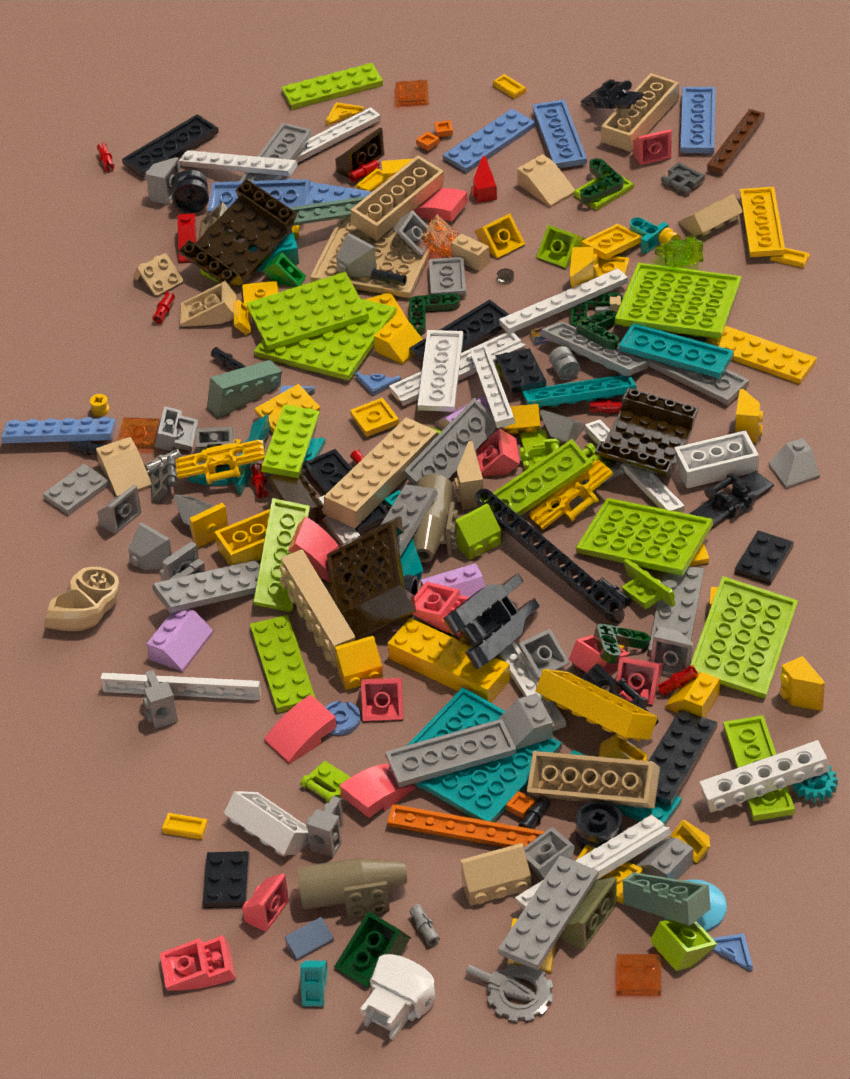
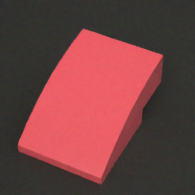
(444, 203)
(315, 544)
(435, 602)
(301, 729)
(373, 790)
(198, 964)

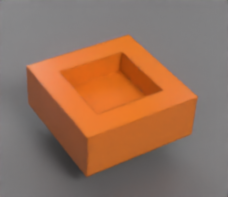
(443, 128)
(427, 141)
(520, 804)

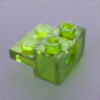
(681, 252)

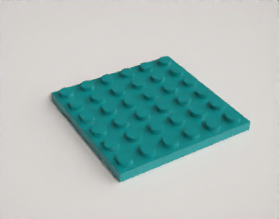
(487, 787)

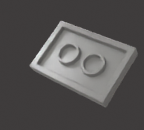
(447, 276)
(76, 489)

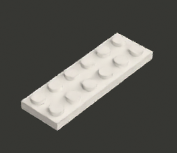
(440, 371)

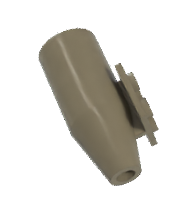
(439, 521)
(354, 882)

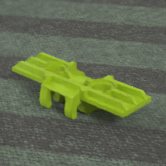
(536, 447)

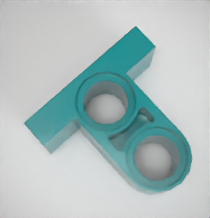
(649, 232)
(313, 982)

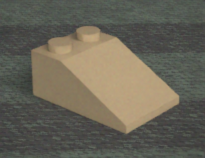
(544, 181)
(209, 307)
(123, 466)
(468, 479)

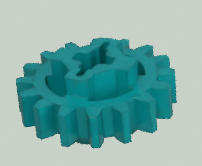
(817, 786)

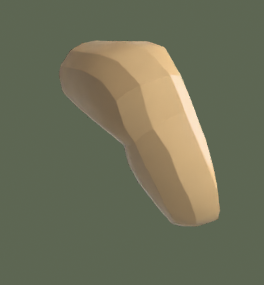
(85, 601)

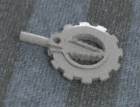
(505, 983)

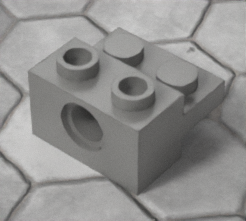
(167, 430)
(213, 437)
(182, 563)
(159, 702)
(325, 828)

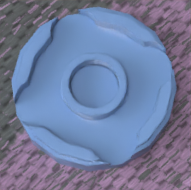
(346, 716)

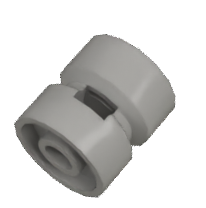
(564, 363)

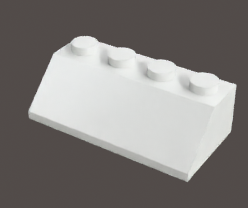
(716, 458)
(267, 822)

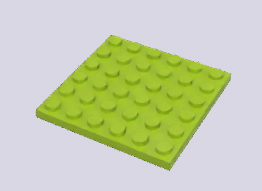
(679, 300)
(336, 351)

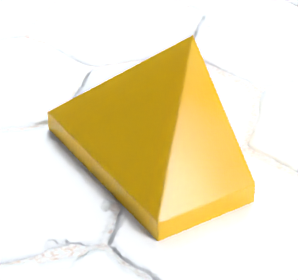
(693, 837)

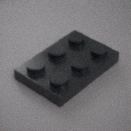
(520, 370)
(764, 557)
(226, 879)

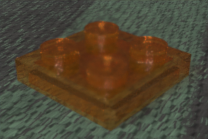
(412, 93)
(439, 236)
(141, 430)
(639, 974)

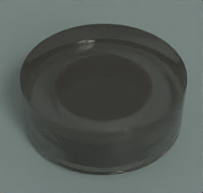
(505, 276)

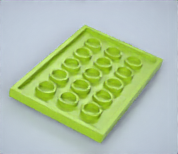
(307, 311)
(645, 536)
(744, 636)

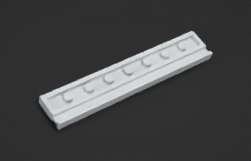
(408, 388)
(615, 851)

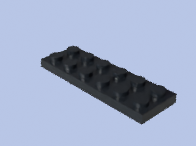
(170, 144)
(475, 324)
(328, 471)
(680, 752)

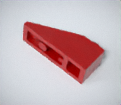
(484, 185)
(186, 230)

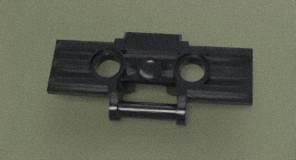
(613, 95)
(737, 501)
(600, 678)

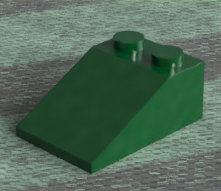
(370, 941)

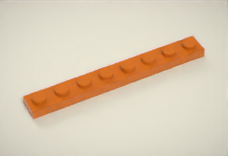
(460, 827)

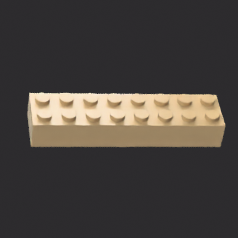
(377, 473)

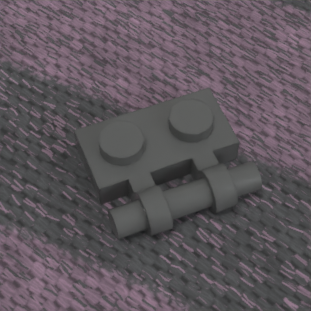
(686, 176)
(163, 476)

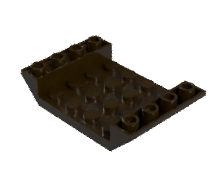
(252, 216)
(649, 421)
(378, 595)

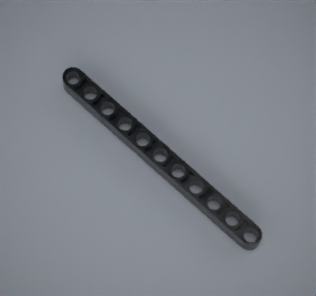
(554, 560)

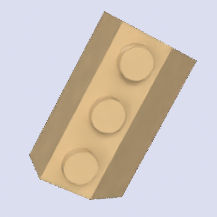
(712, 216)
(495, 874)

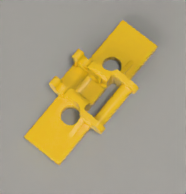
(188, 465)
(544, 515)

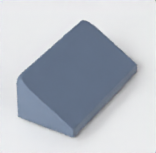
(308, 938)

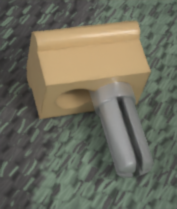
(615, 303)

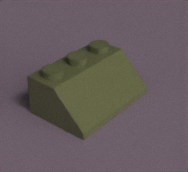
(591, 913)

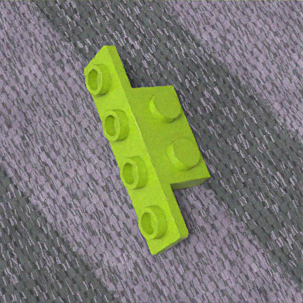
(644, 588)

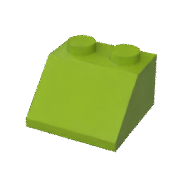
(557, 246)
(477, 532)
(682, 943)

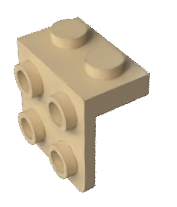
(159, 274)

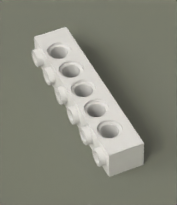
(764, 776)

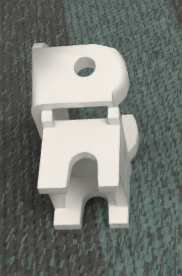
(394, 987)

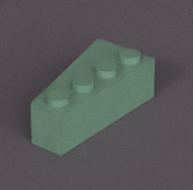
(241, 386)
(667, 897)

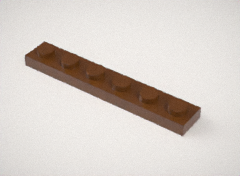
(735, 141)

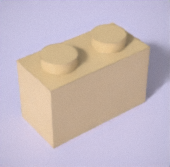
(474, 252)

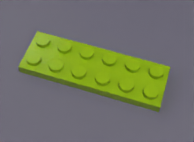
(332, 86)
(290, 441)
(544, 478)
(280, 529)
(281, 662)
(750, 743)

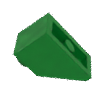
(284, 271)

